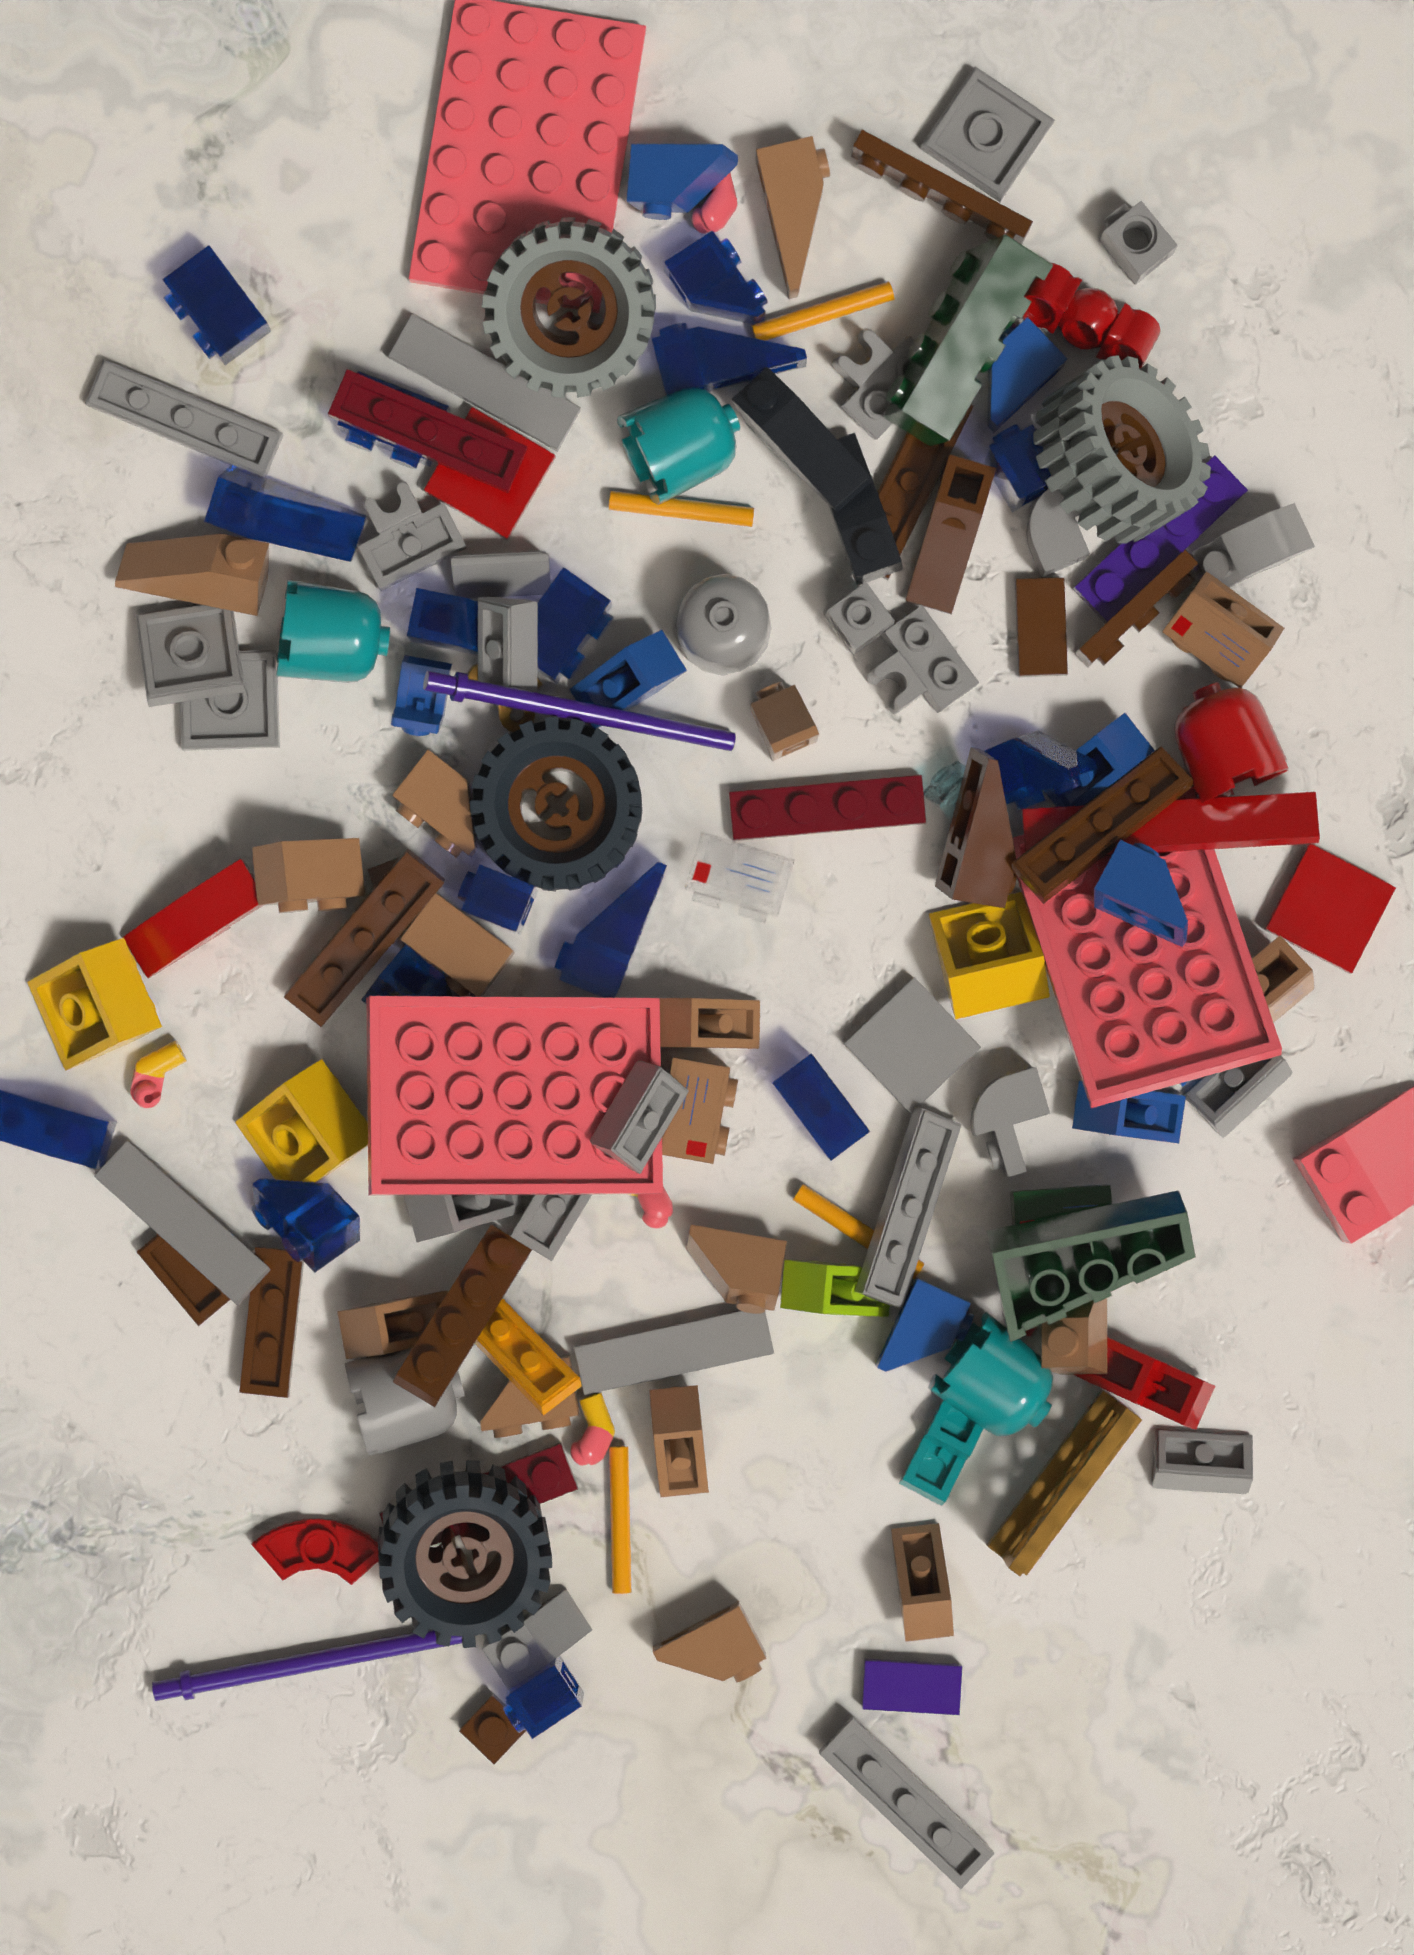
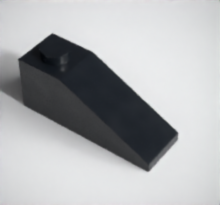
(801, 439)
(865, 528)

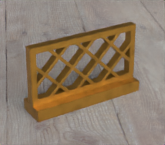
(1063, 1483)

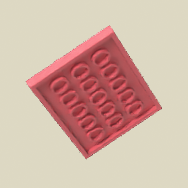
(523, 136)
(1143, 1006)
(502, 1093)

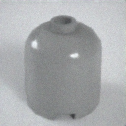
(723, 624)
(392, 1413)

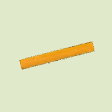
(823, 312)
(682, 509)
(839, 1218)
(620, 1519)

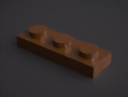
(1138, 611)
(272, 1326)

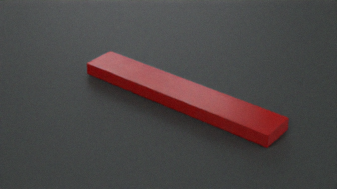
(1207, 825)

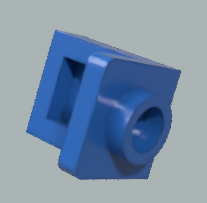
(416, 709)

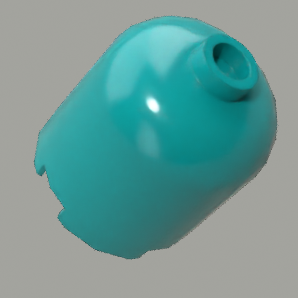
(679, 441)
(329, 634)
(995, 1380)

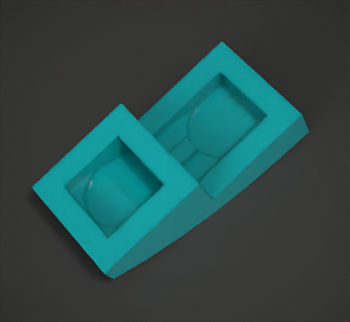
(941, 1454)

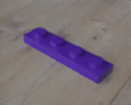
(1139, 562)

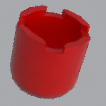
(1227, 741)

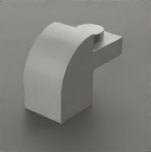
(1054, 535)
(1255, 546)
(999, 1107)

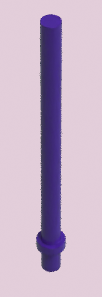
(461, 687)
(191, 1684)

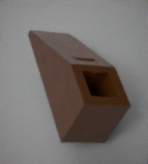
(950, 534)

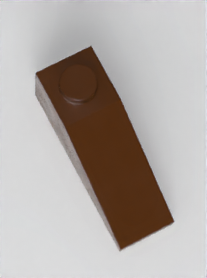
(979, 840)

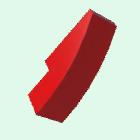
(194, 918)
(1153, 1384)

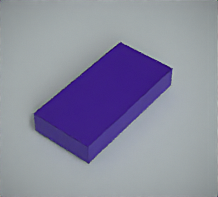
(912, 1686)

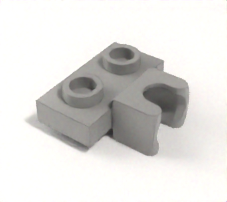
(872, 380)
(408, 539)
(922, 664)

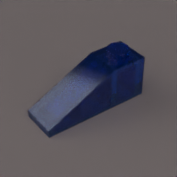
(717, 358)
(283, 515)
(606, 945)
(55, 1130)

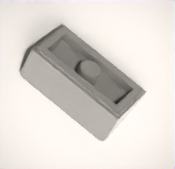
(501, 574)
(508, 642)
(1234, 1094)
(639, 1115)
(1202, 1461)

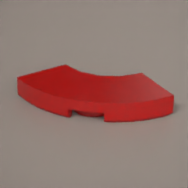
(318, 1545)

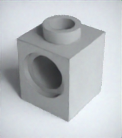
(1142, 262)
(859, 618)

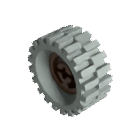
(602, 349)
(1157, 446)

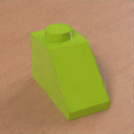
(826, 1289)

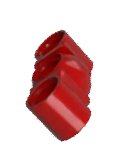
(1090, 317)

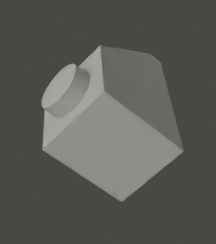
(447, 1214)
(541, 1640)

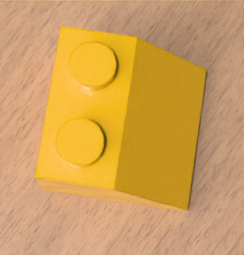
(989, 956)
(94, 1003)
(305, 1127)

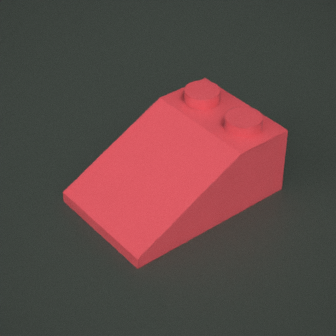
(1365, 1169)

